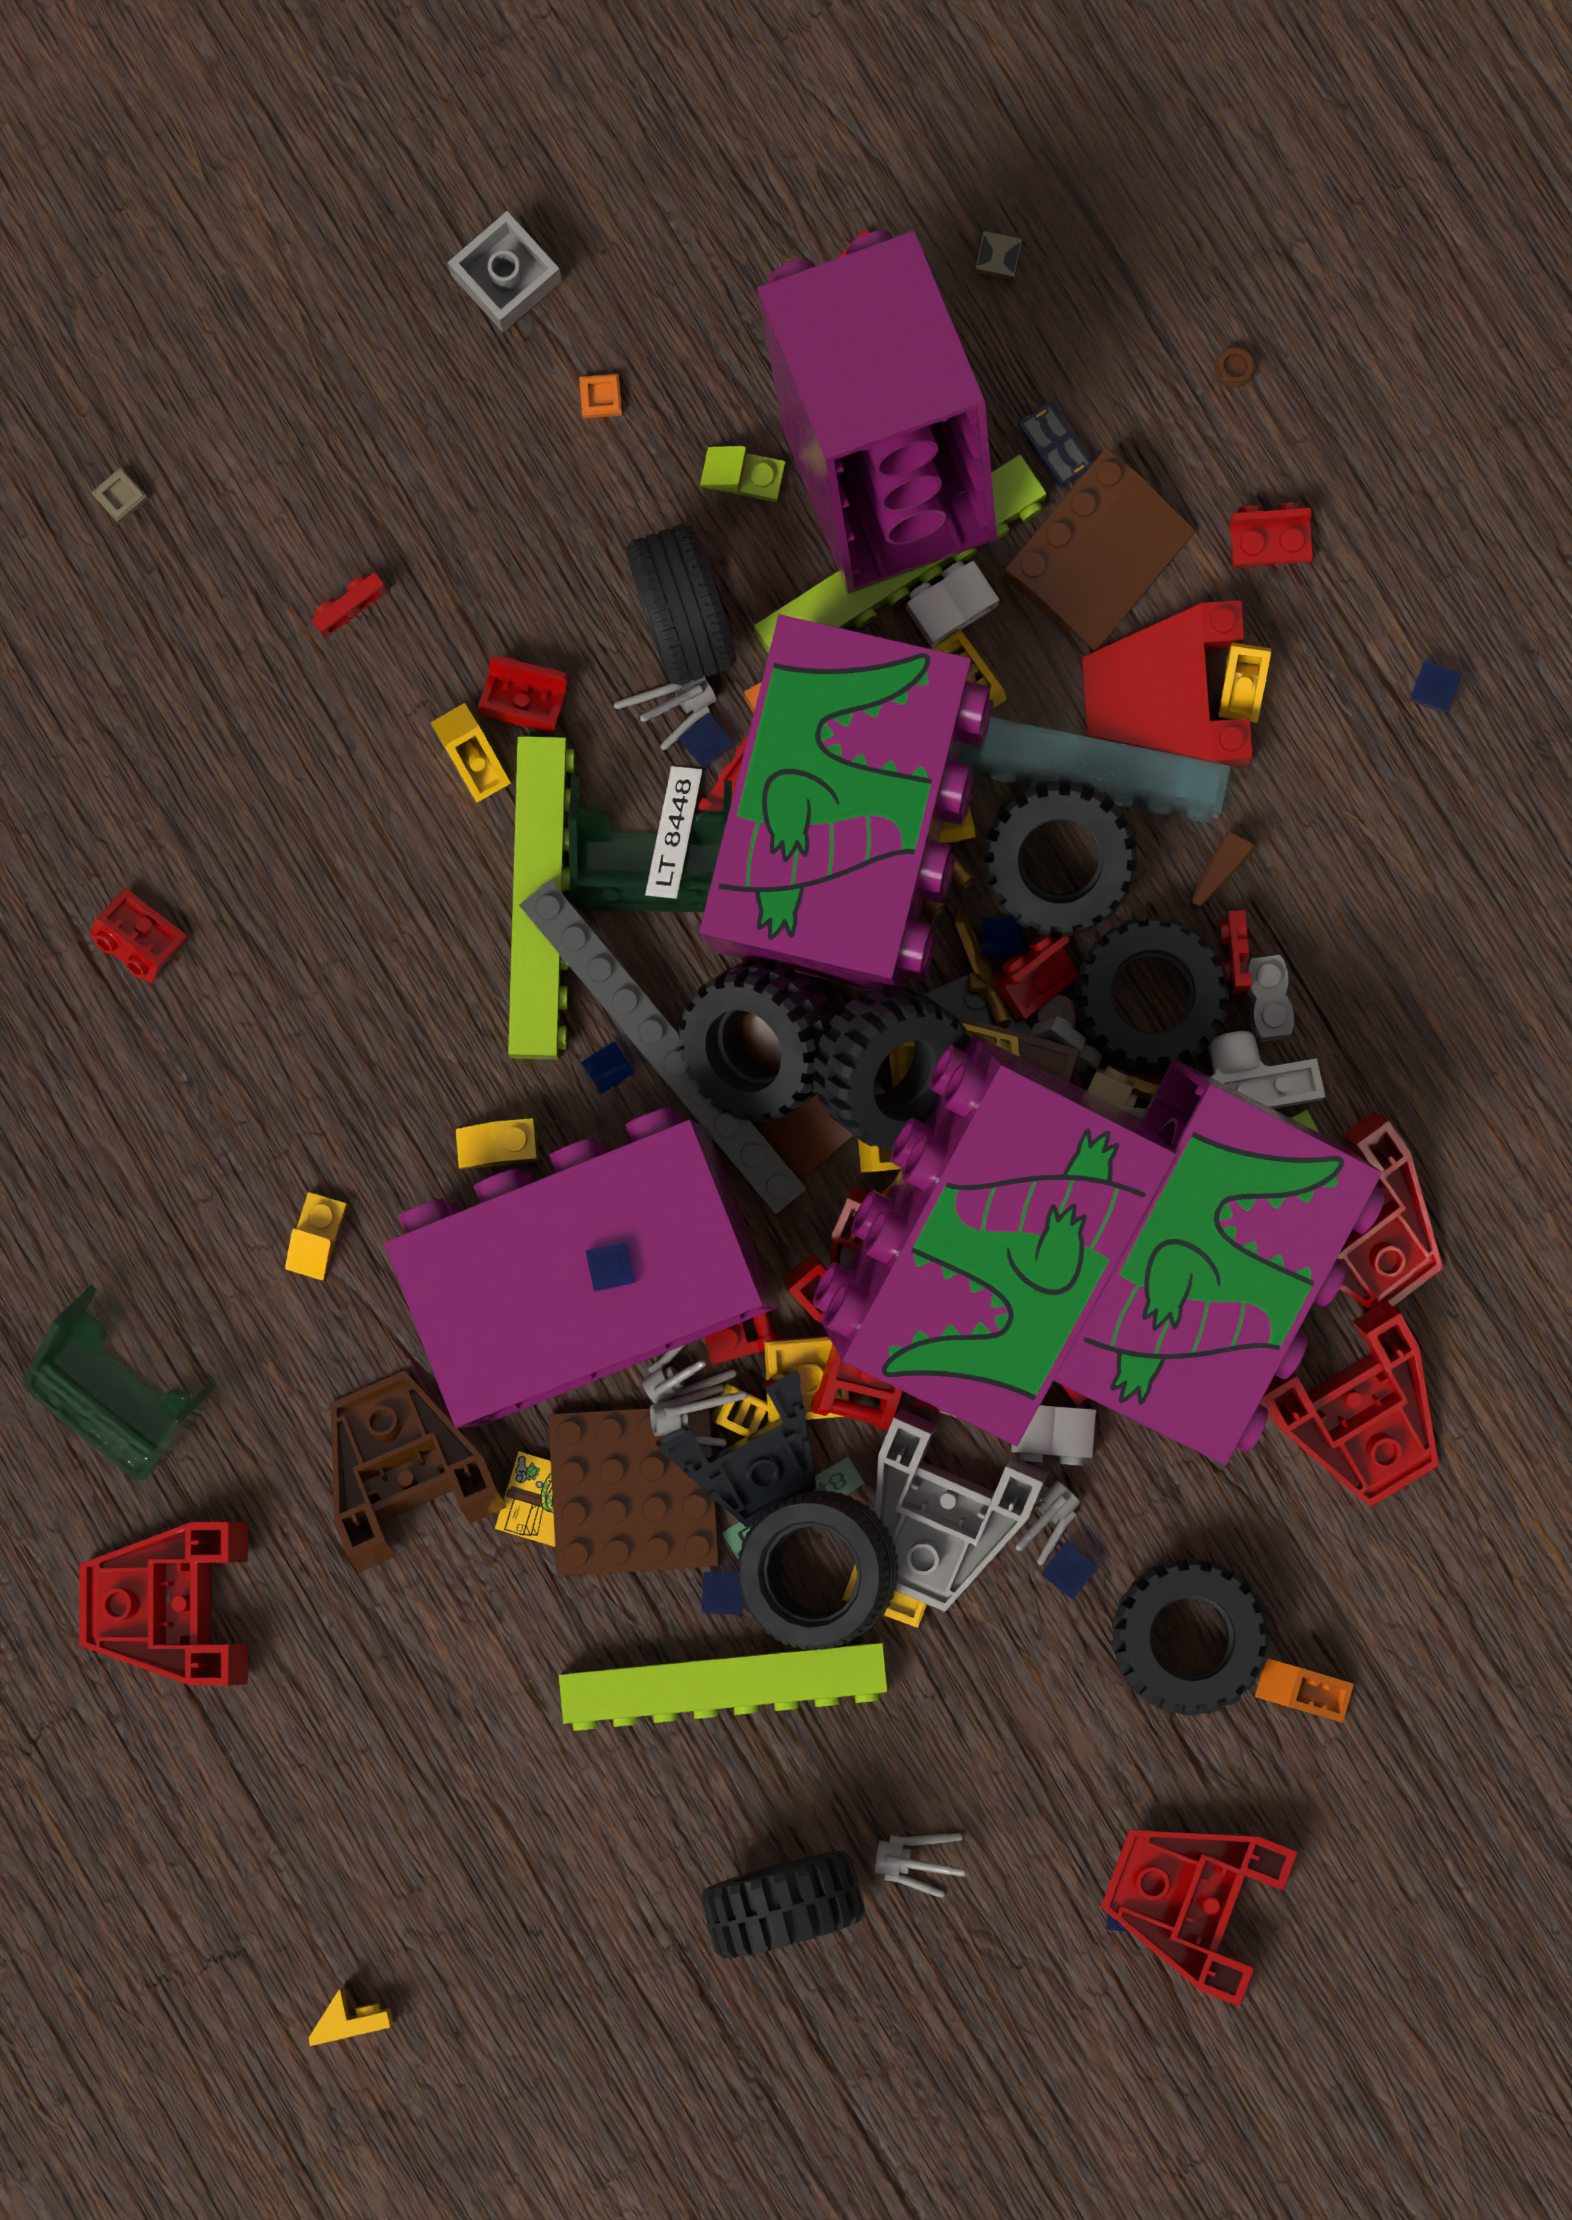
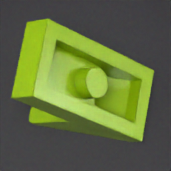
(741, 473)

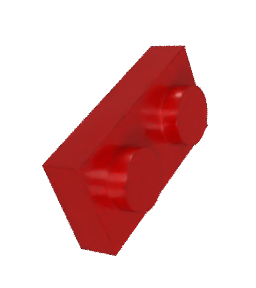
(360, 595)

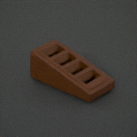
(1227, 858)

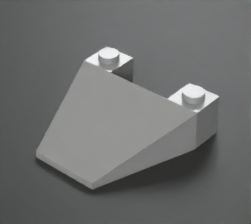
(943, 1522)

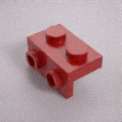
(523, 694)
(1035, 977)

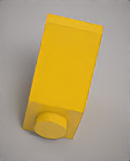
(470, 752)
(497, 1144)

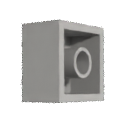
(505, 271)

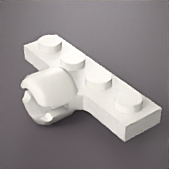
(1238, 1065)

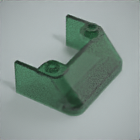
(614, 867)
(105, 1399)

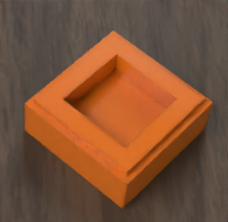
(600, 396)

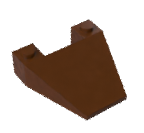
(394, 1455)

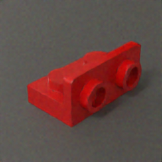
(1270, 536)
(136, 935)

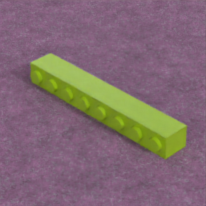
(828, 603)
(538, 857)
(722, 1683)

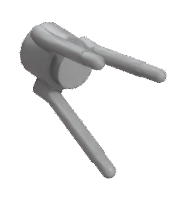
(691, 696)
(666, 1383)
(672, 1414)
(1055, 1505)
(894, 1859)

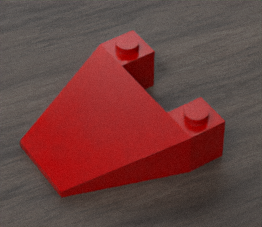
(1155, 690)
(1400, 1245)
(1369, 1419)
(127, 1609)
(1181, 1894)

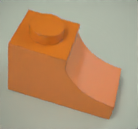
(1304, 1690)

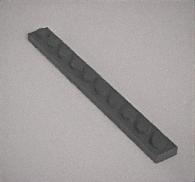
(658, 1043)

